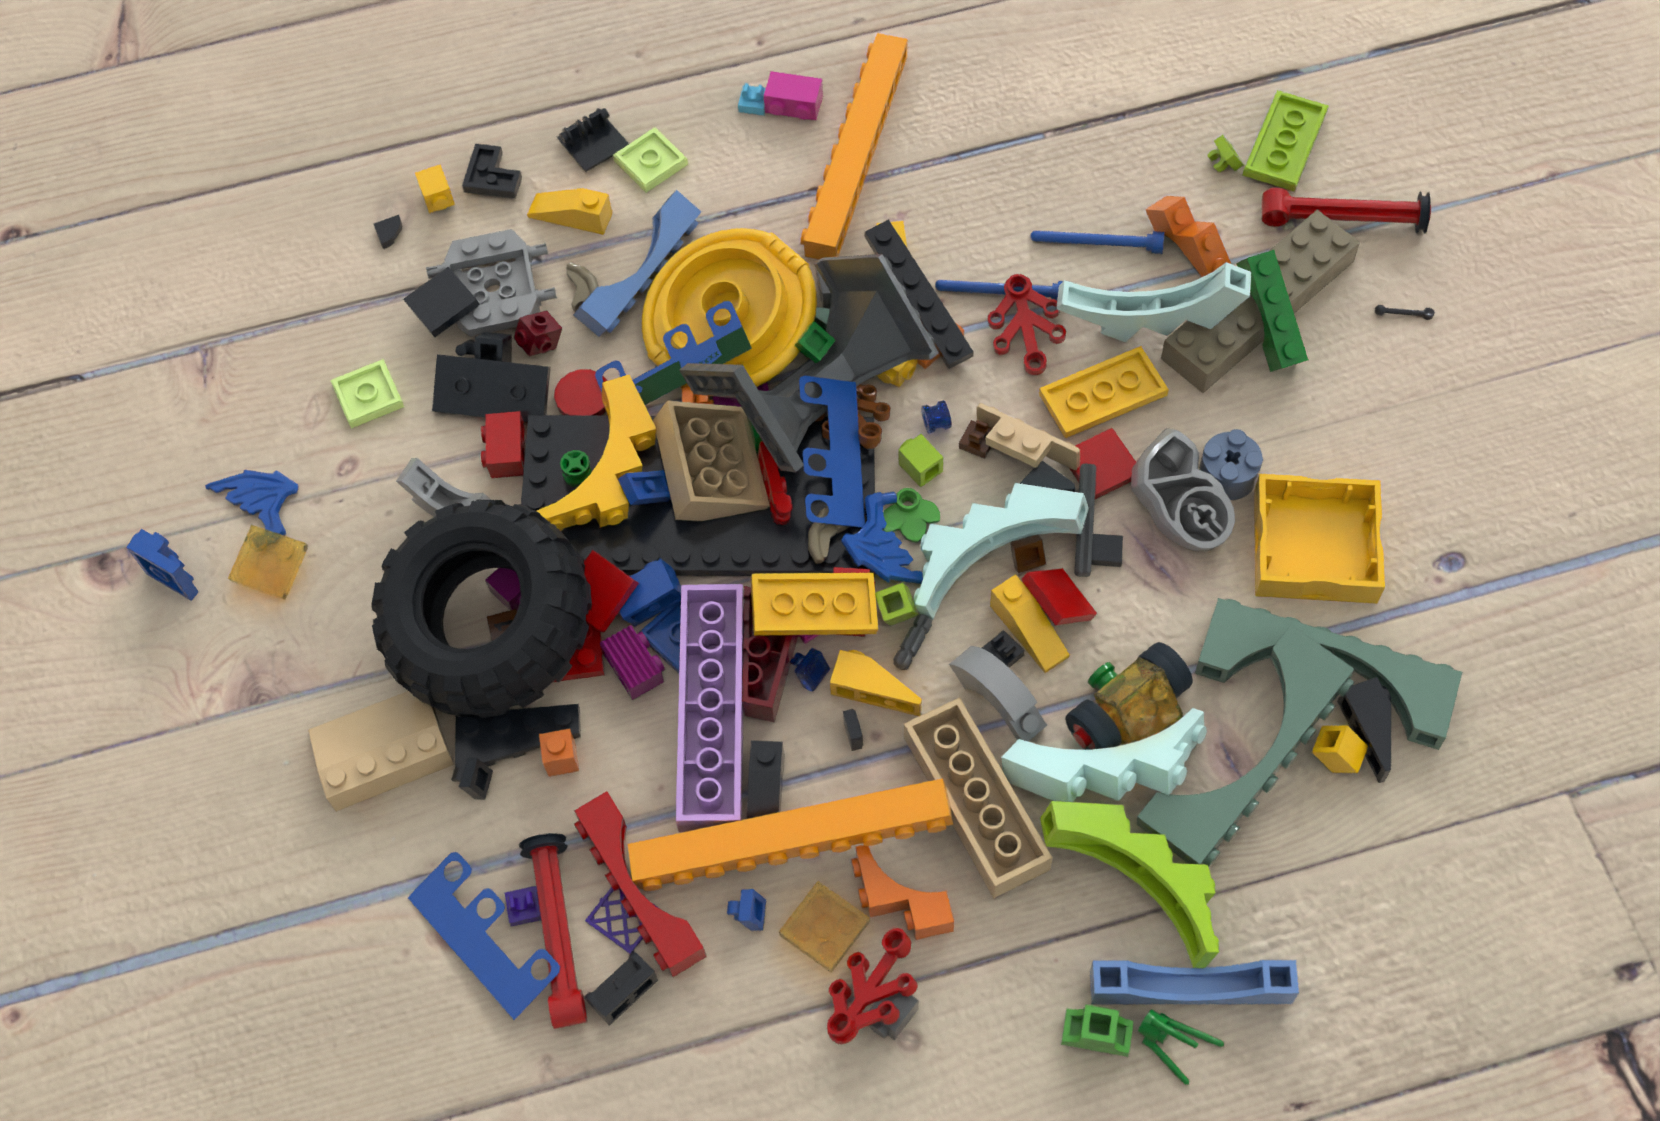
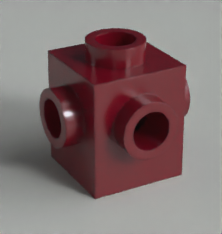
(537, 333)

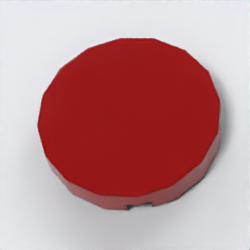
(579, 394)

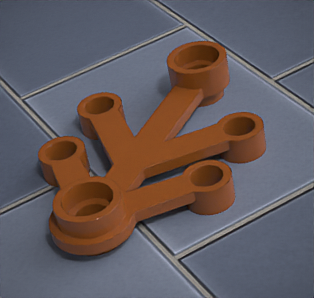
(869, 432)

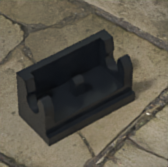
(622, 988)

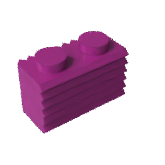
(632, 662)

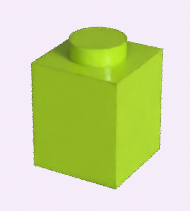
(920, 460)
(896, 604)

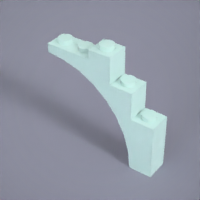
(1162, 310)
(1026, 513)
(1107, 771)

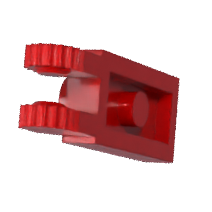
(775, 487)

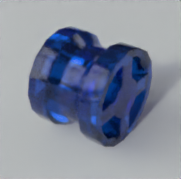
(936, 416)

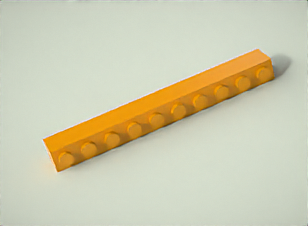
(855, 148)
(790, 834)

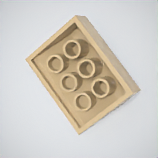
(709, 460)
(378, 749)

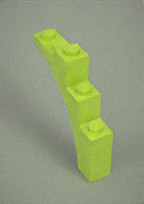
(1146, 859)

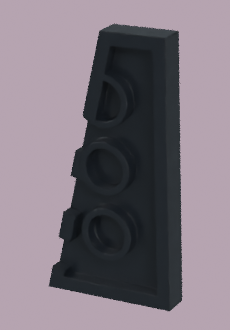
(511, 733)

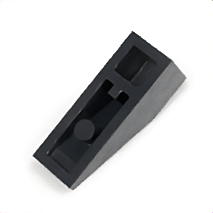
(1369, 716)
(765, 778)

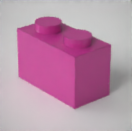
(793, 95)

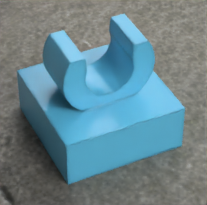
(752, 100)

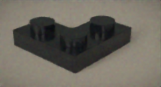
(486, 177)

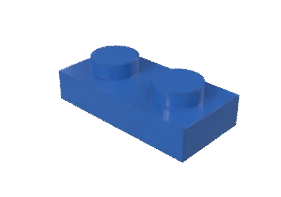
(645, 487)

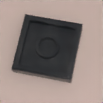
(441, 302)

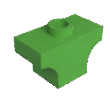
(1097, 1030)

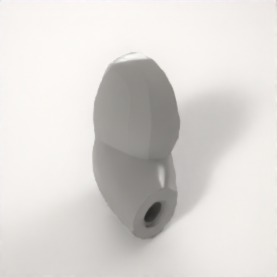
(1180, 497)

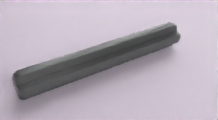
(1084, 541)

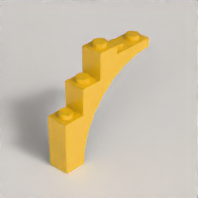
(601, 493)

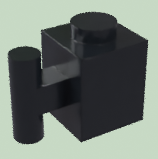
(488, 347)

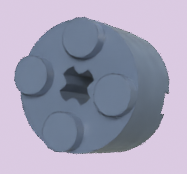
(1233, 461)

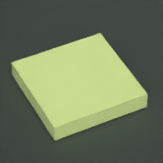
(650, 159)
(367, 393)

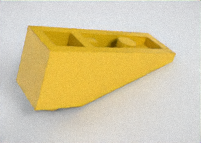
(573, 208)
(1028, 623)
(867, 682)

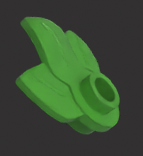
(910, 519)

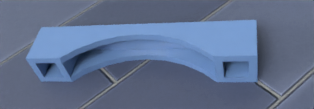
(606, 302)
(1235, 984)

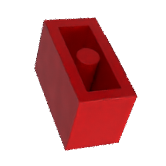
(504, 444)

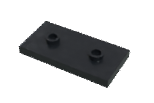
(489, 387)

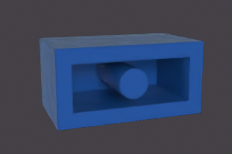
(655, 592)

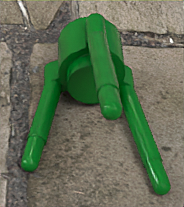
(1159, 1027)

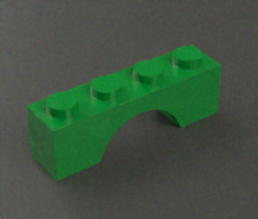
(1282, 336)

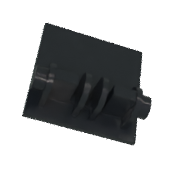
(592, 139)

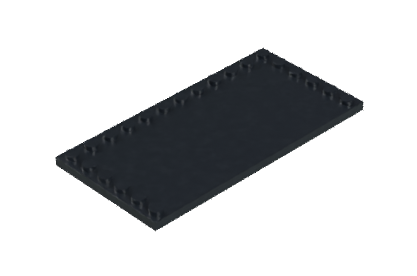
(713, 547)

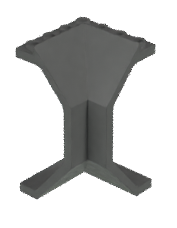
(871, 332)

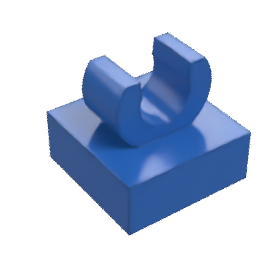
(749, 910)

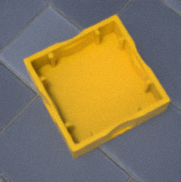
(1318, 539)

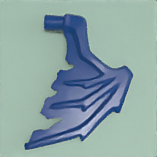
(258, 493)
(878, 548)

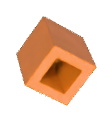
(559, 752)

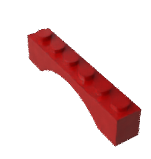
(671, 936)

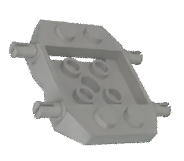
(517, 288)

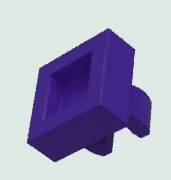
(522, 906)

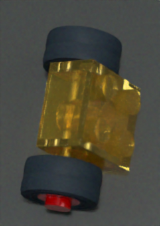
(1134, 702)

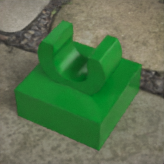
(814, 342)

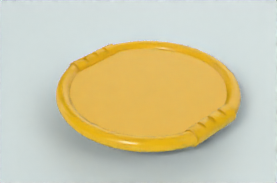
(754, 272)

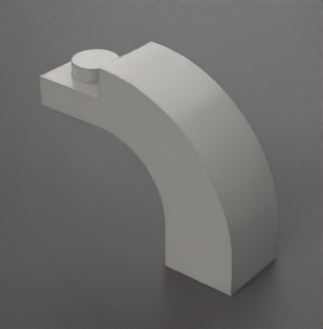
(430, 490)
(997, 683)

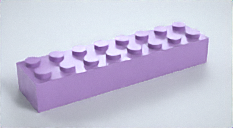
(710, 706)

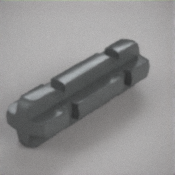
(912, 642)

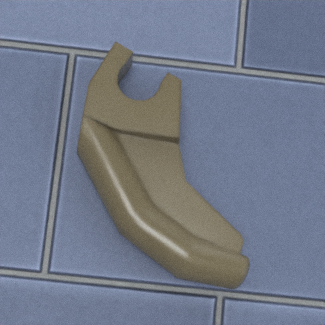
(583, 280)
(820, 535)

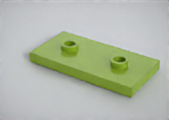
(1285, 140)

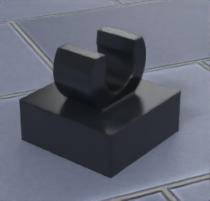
(1005, 649)
(473, 778)

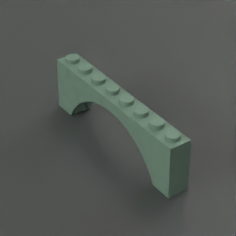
(1418, 689)
(1200, 822)

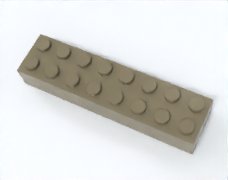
(1308, 262)

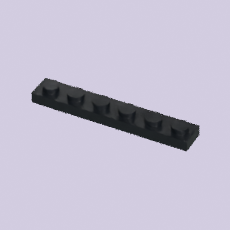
(934, 316)

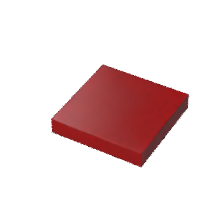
(1112, 461)
(608, 590)
(1058, 596)

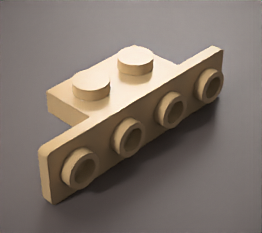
(1024, 441)

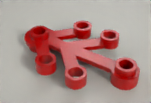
(1025, 320)
(846, 1021)

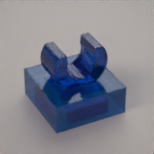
(810, 668)

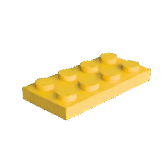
(1103, 391)
(814, 603)

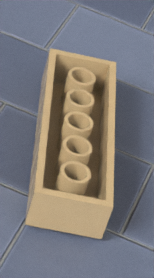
(980, 798)

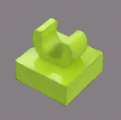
(1226, 154)

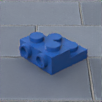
(161, 562)

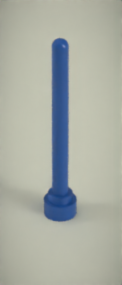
(1152, 242)
(993, 288)

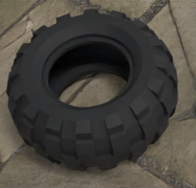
(429, 569)

